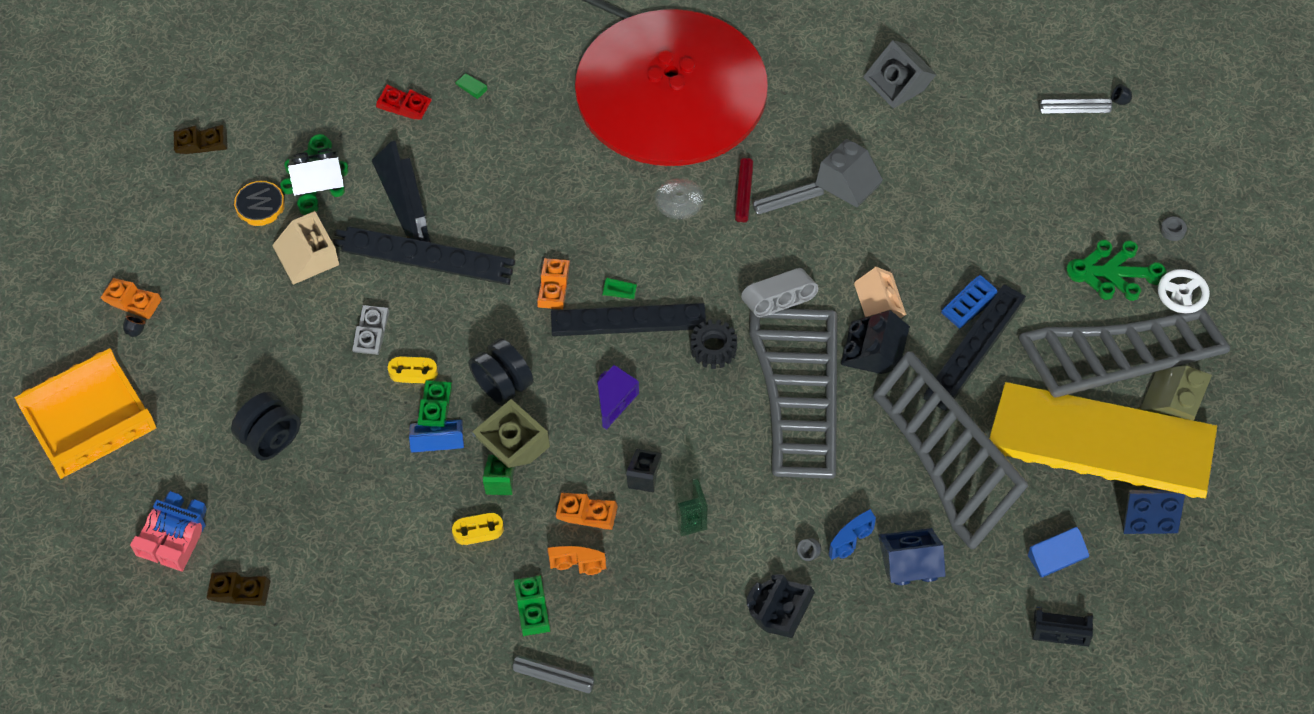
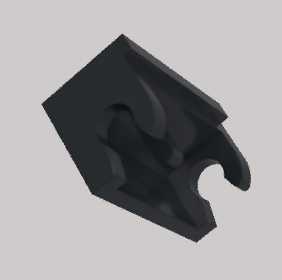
(1062, 628)

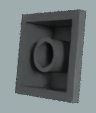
(899, 74)
(849, 173)

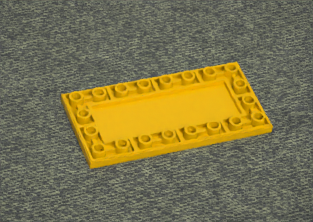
(1105, 440)

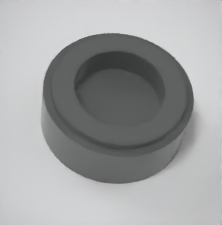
(1173, 228)

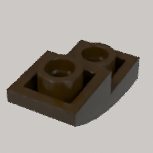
(192, 140)
(234, 589)

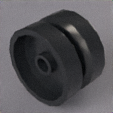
(501, 371)
(265, 425)

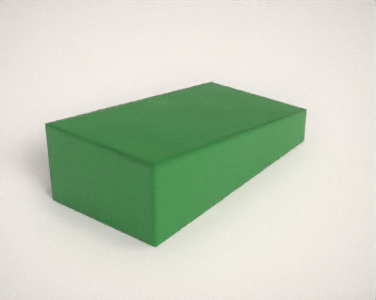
(472, 86)
(619, 288)

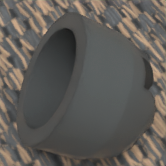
(807, 544)

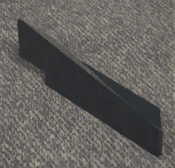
(402, 191)

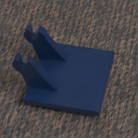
(1153, 512)

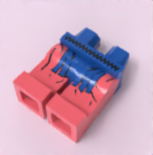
(170, 532)

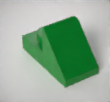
(497, 477)

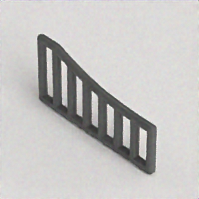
(1126, 371)
(776, 402)
(935, 471)

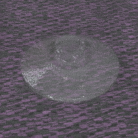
(679, 206)

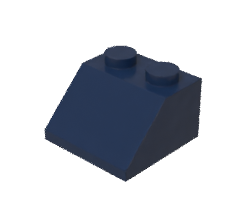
(912, 556)

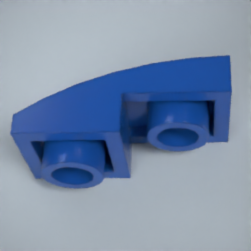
(846, 539)

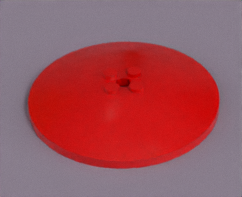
(679, 117)

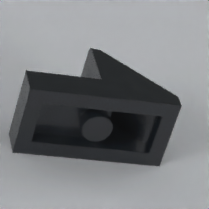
(643, 470)

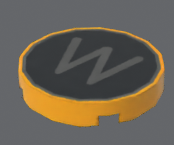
(259, 203)

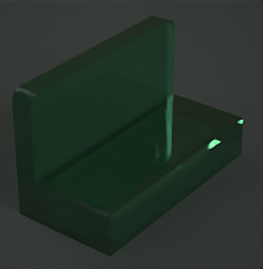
(693, 513)

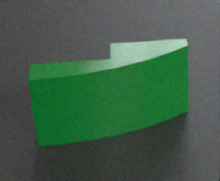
(435, 403)
(531, 605)

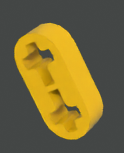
(412, 369)
(477, 528)

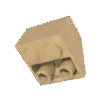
(305, 248)

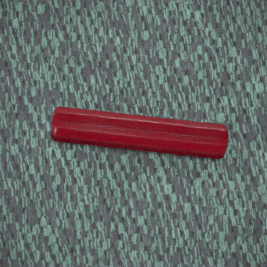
(744, 190)

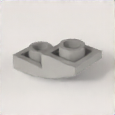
(371, 330)

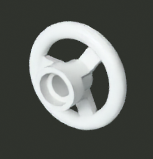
(1182, 302)

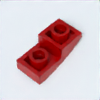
(409, 105)

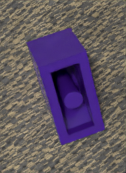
(615, 393)

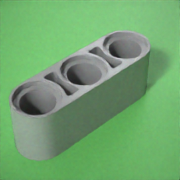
(779, 292)

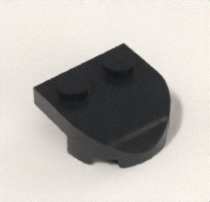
(779, 605)

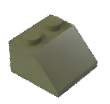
(1176, 392)
(513, 435)

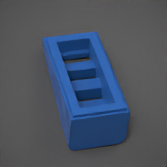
(978, 288)

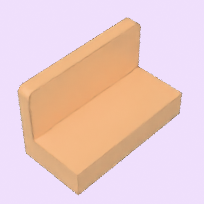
(879, 293)

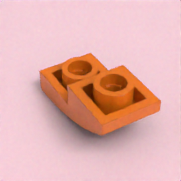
(553, 283)
(130, 299)
(587, 512)
(588, 560)

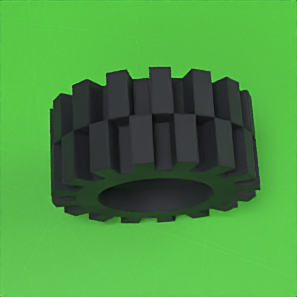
(717, 331)

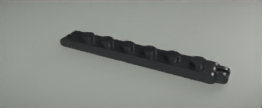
(424, 255)

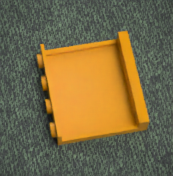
(85, 413)

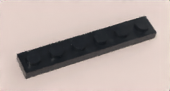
(627, 319)
(978, 342)

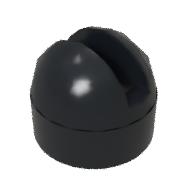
(1121, 95)
(133, 326)

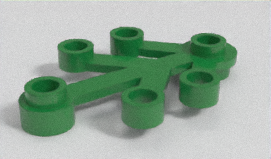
(310, 199)
(1113, 271)

